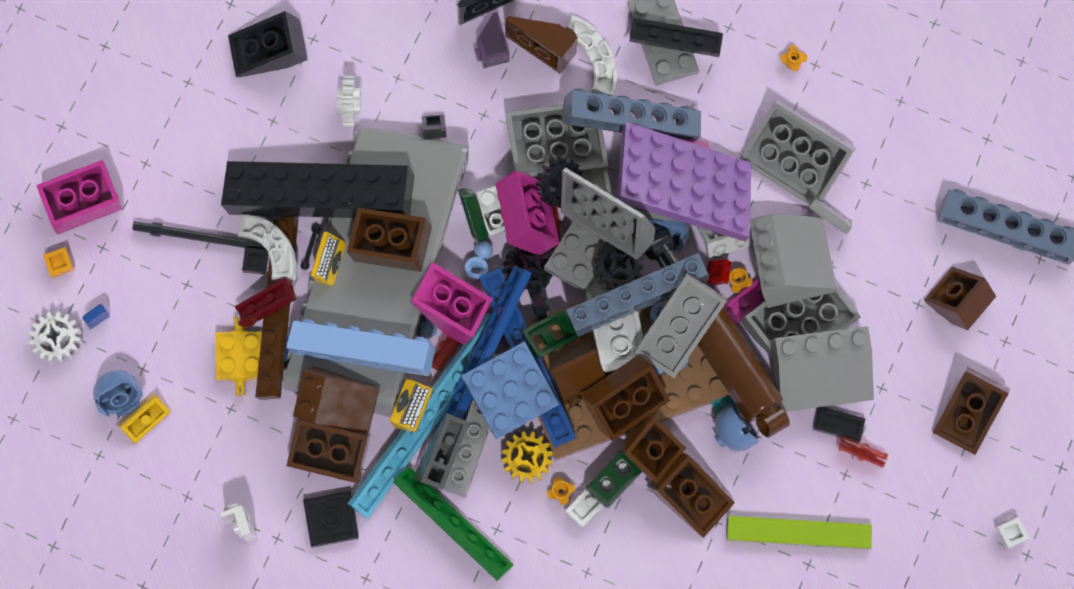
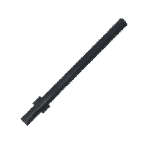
(157, 229)

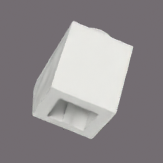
(491, 211)

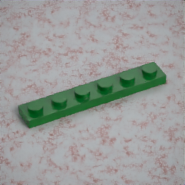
(454, 524)

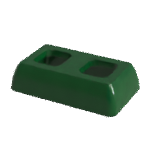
(473, 214)
(542, 329)
(621, 483)

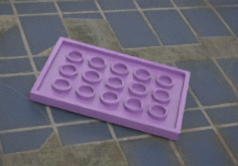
(685, 181)

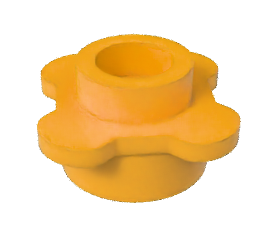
(792, 64)
(741, 273)
(567, 489)

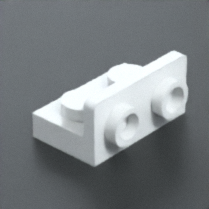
(719, 244)
(241, 521)

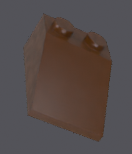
(543, 40)
(335, 400)
(971, 410)
(692, 495)

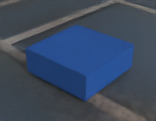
(95, 316)

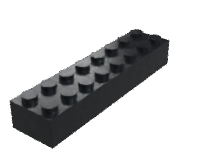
(315, 189)

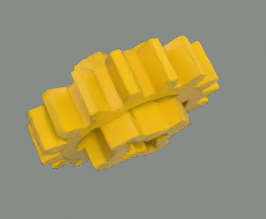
(518, 463)

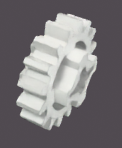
(348, 100)
(45, 339)

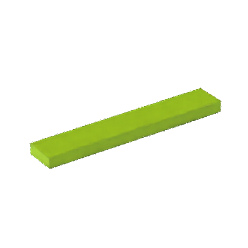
(799, 532)

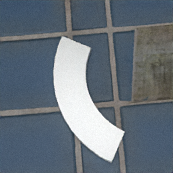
(599, 55)
(276, 243)

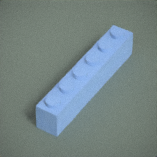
(361, 347)

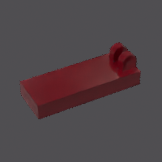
(265, 302)

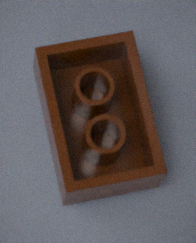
(389, 239)
(625, 397)
(328, 450)

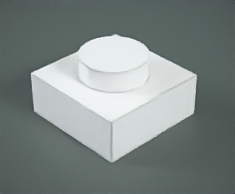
(1012, 533)

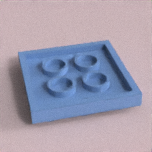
(510, 390)

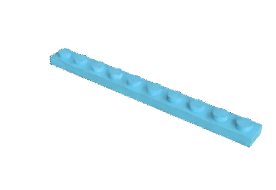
(408, 442)

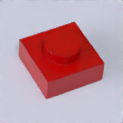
(718, 271)

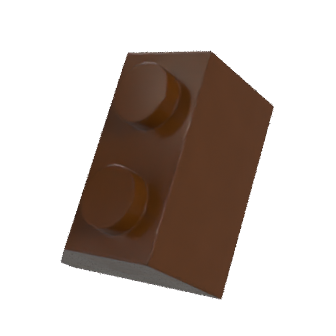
(961, 297)
(576, 377)
(652, 448)

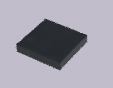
(330, 519)

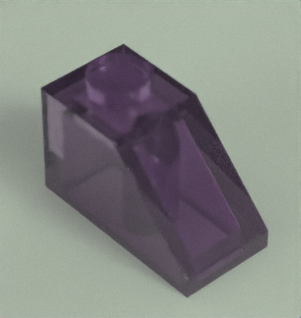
(492, 44)

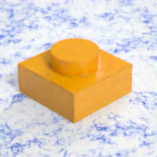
(58, 262)

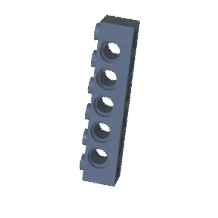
(578, 114)
(997, 230)
(634, 295)

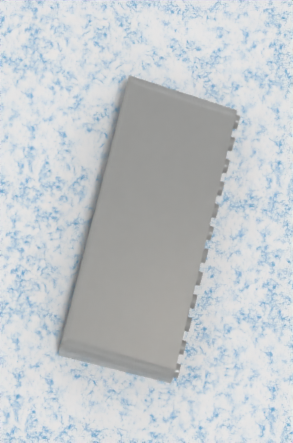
(376, 294)

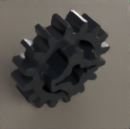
(551, 180)
(609, 256)
(531, 262)

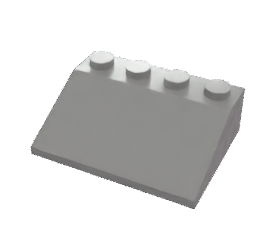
(540, 136)
(797, 153)
(605, 215)
(792, 258)
(800, 317)
(823, 368)

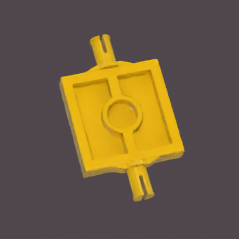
(237, 356)

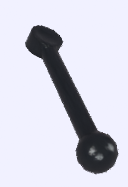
(315, 230)

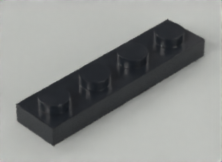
(676, 37)

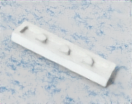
(587, 506)

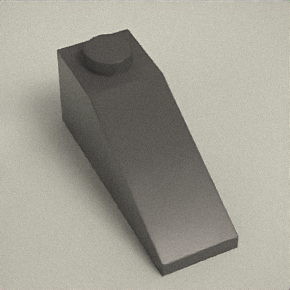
(441, 452)

